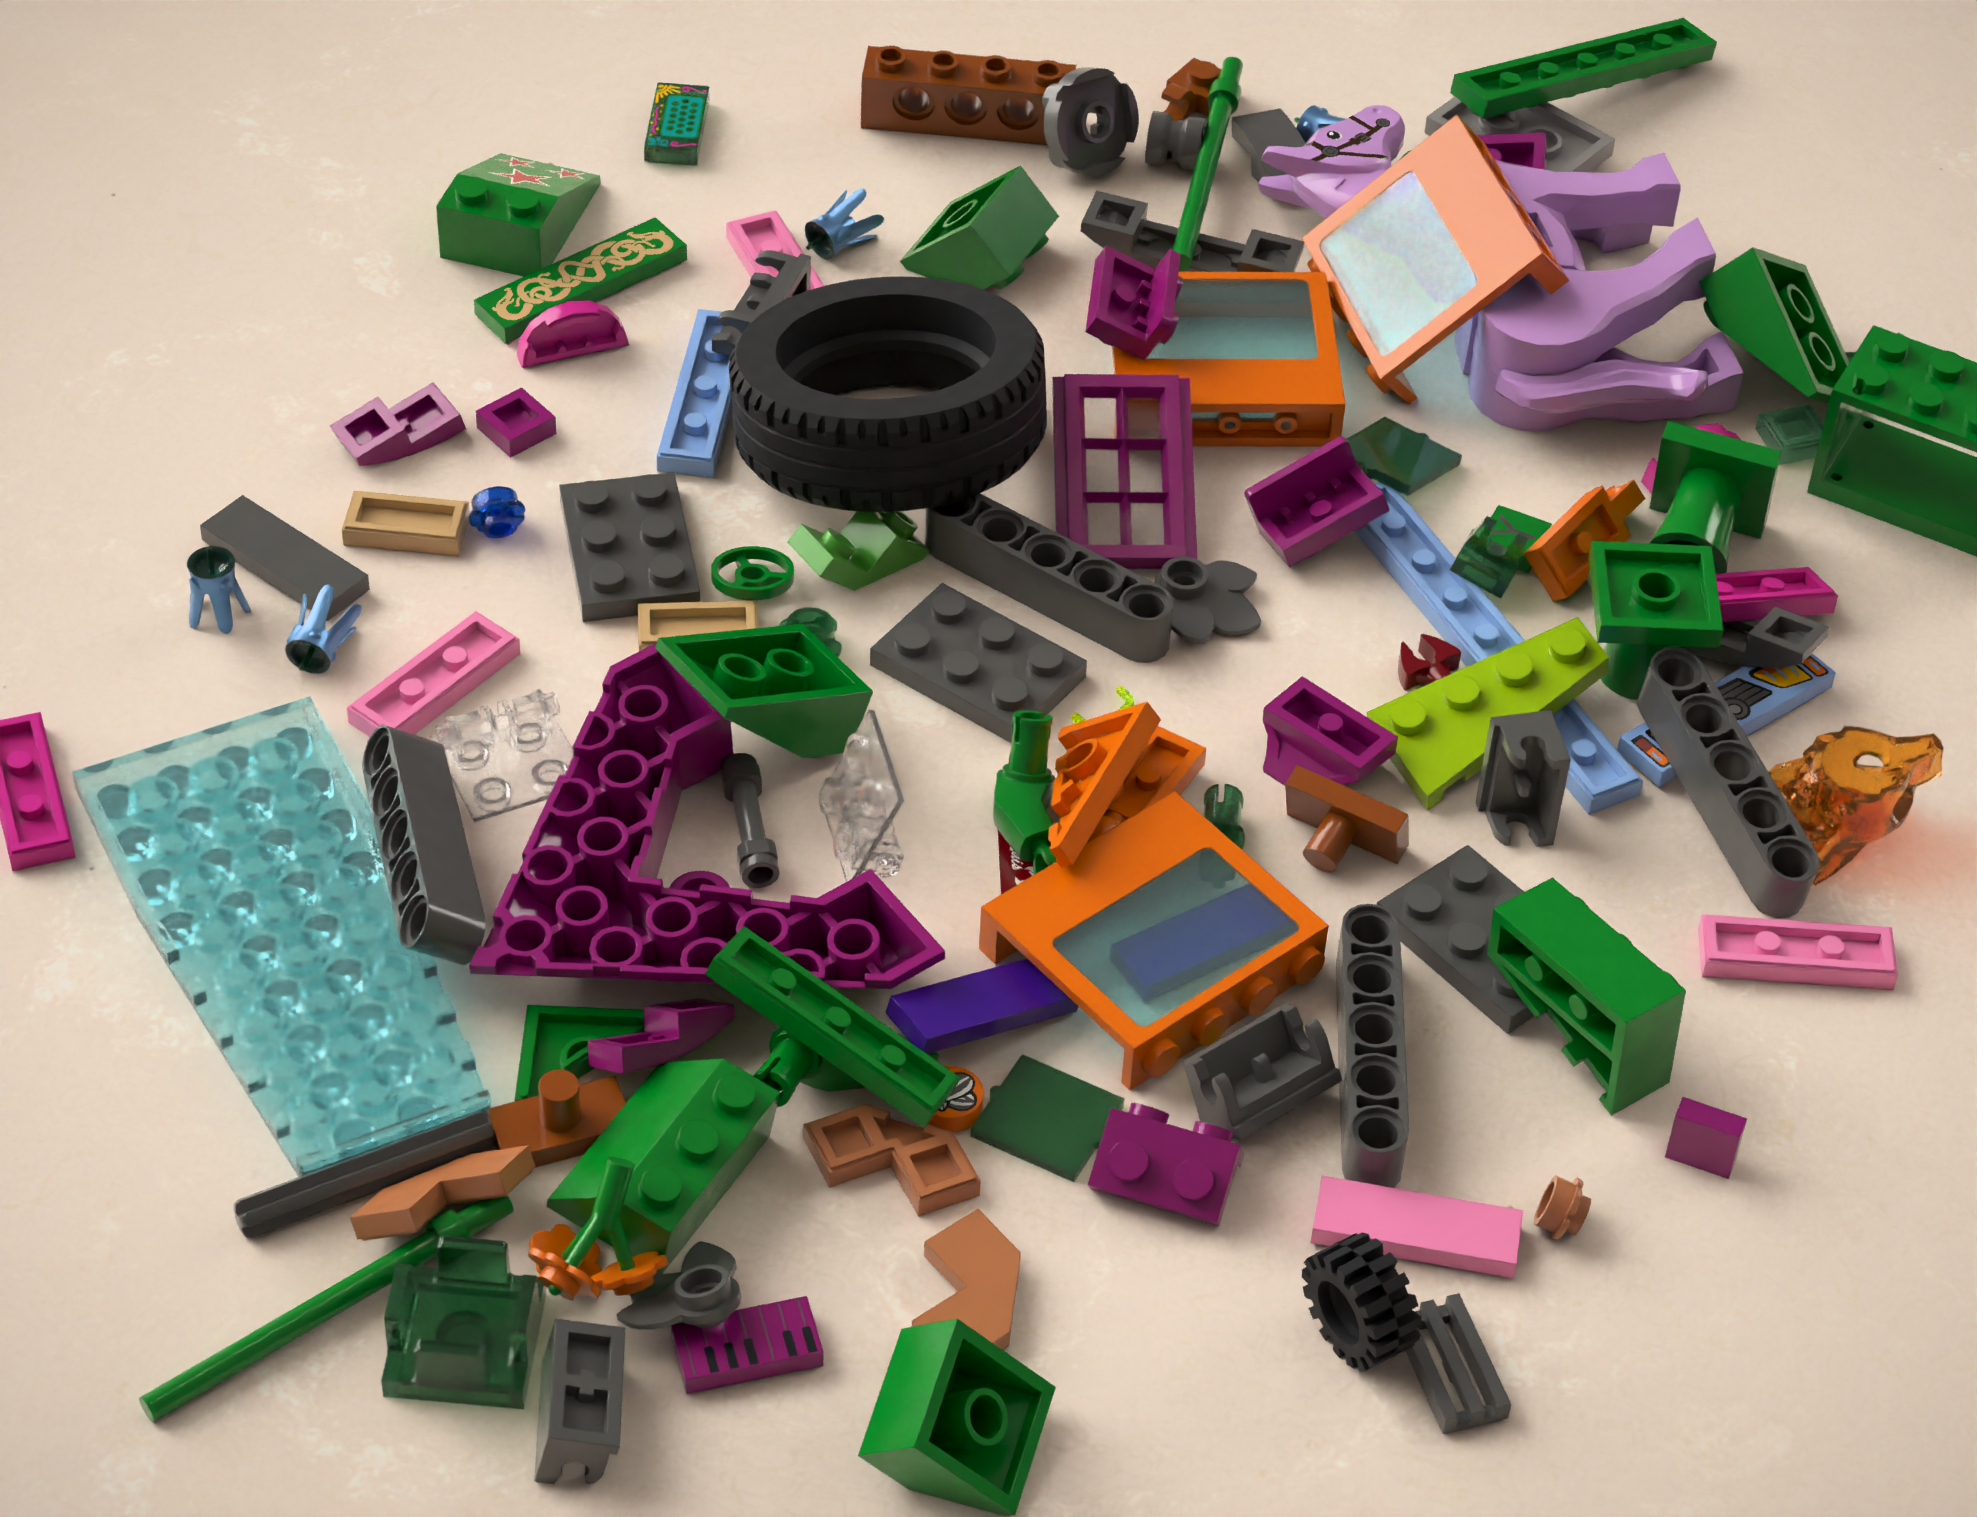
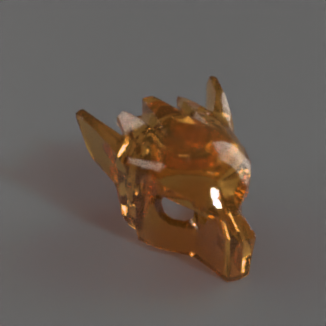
(1853, 803)

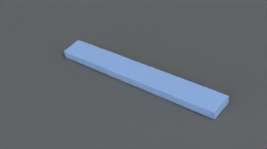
(1474, 625)

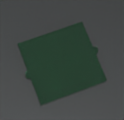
(1400, 456)
(1046, 1117)

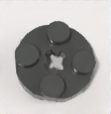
(1065, 118)

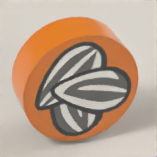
(963, 1105)

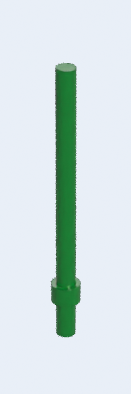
(1223, 102)
(320, 1307)

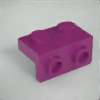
(1133, 302)
(1314, 502)
(1166, 1164)

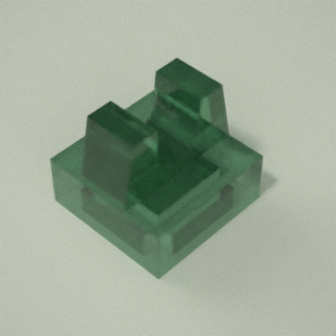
(1487, 561)

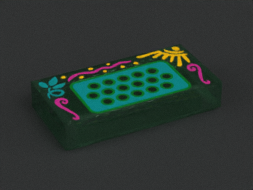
(676, 124)

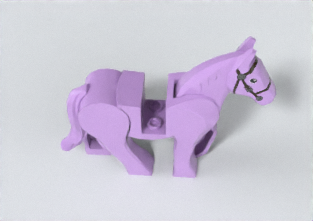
(1539, 354)

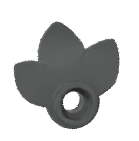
(1209, 598)
(698, 1295)

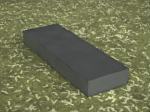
(283, 555)

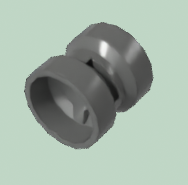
(1174, 140)

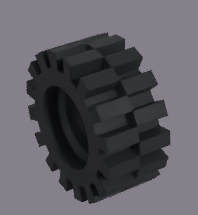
(1361, 1301)

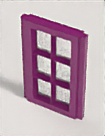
(1125, 466)

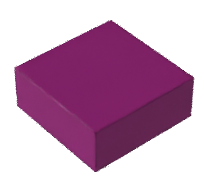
(516, 422)
(1705, 1137)

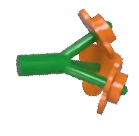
(569, 1260)

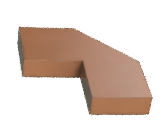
(867, 1141)
(415, 1201)
(983, 1272)

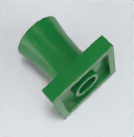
(1711, 489)
(1649, 602)

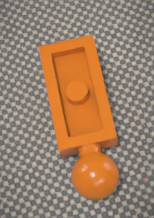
(1165, 768)

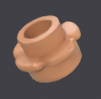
(1562, 1207)

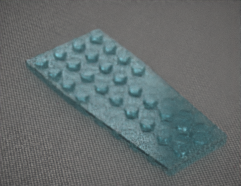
(281, 930)

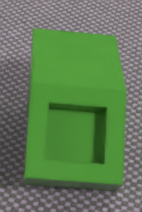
(863, 551)

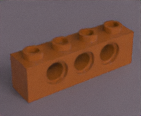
(956, 94)

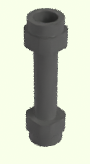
(755, 853)

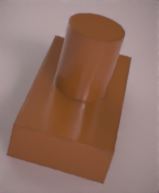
(1343, 819)
(560, 1119)

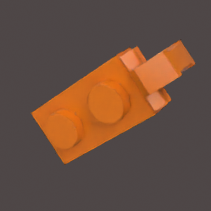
(1564, 549)

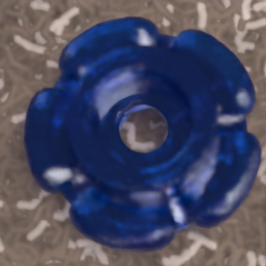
(496, 511)

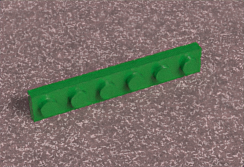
(1582, 67)

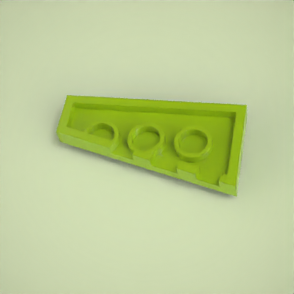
(1448, 721)

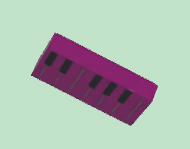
(748, 1345)

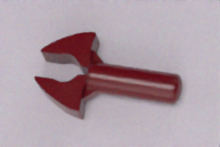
(1439, 662)

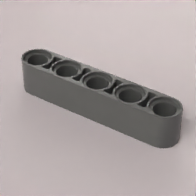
(1052, 576)
(1728, 783)
(423, 845)
(1371, 1047)

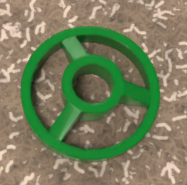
(753, 580)

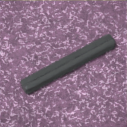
(362, 1174)

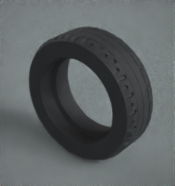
(894, 449)

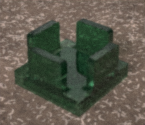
(462, 1327)

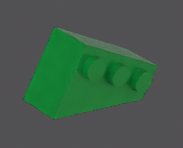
(1593, 986)

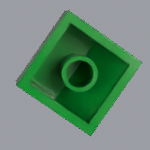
(985, 233)
(957, 1418)

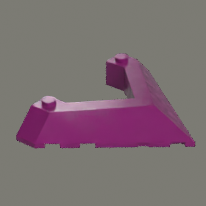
(591, 866)

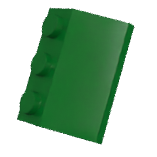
(689, 1139)

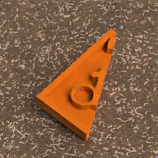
(1094, 772)

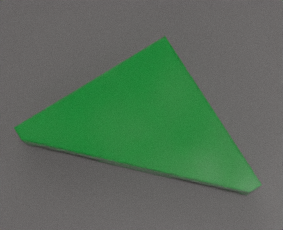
(559, 1040)

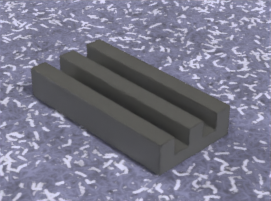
(1475, 1414)

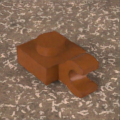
(1190, 89)

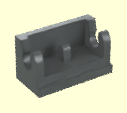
(762, 294)
(1523, 775)
(1261, 1071)
(580, 1399)

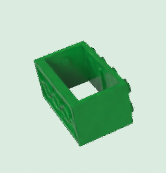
(1892, 470)

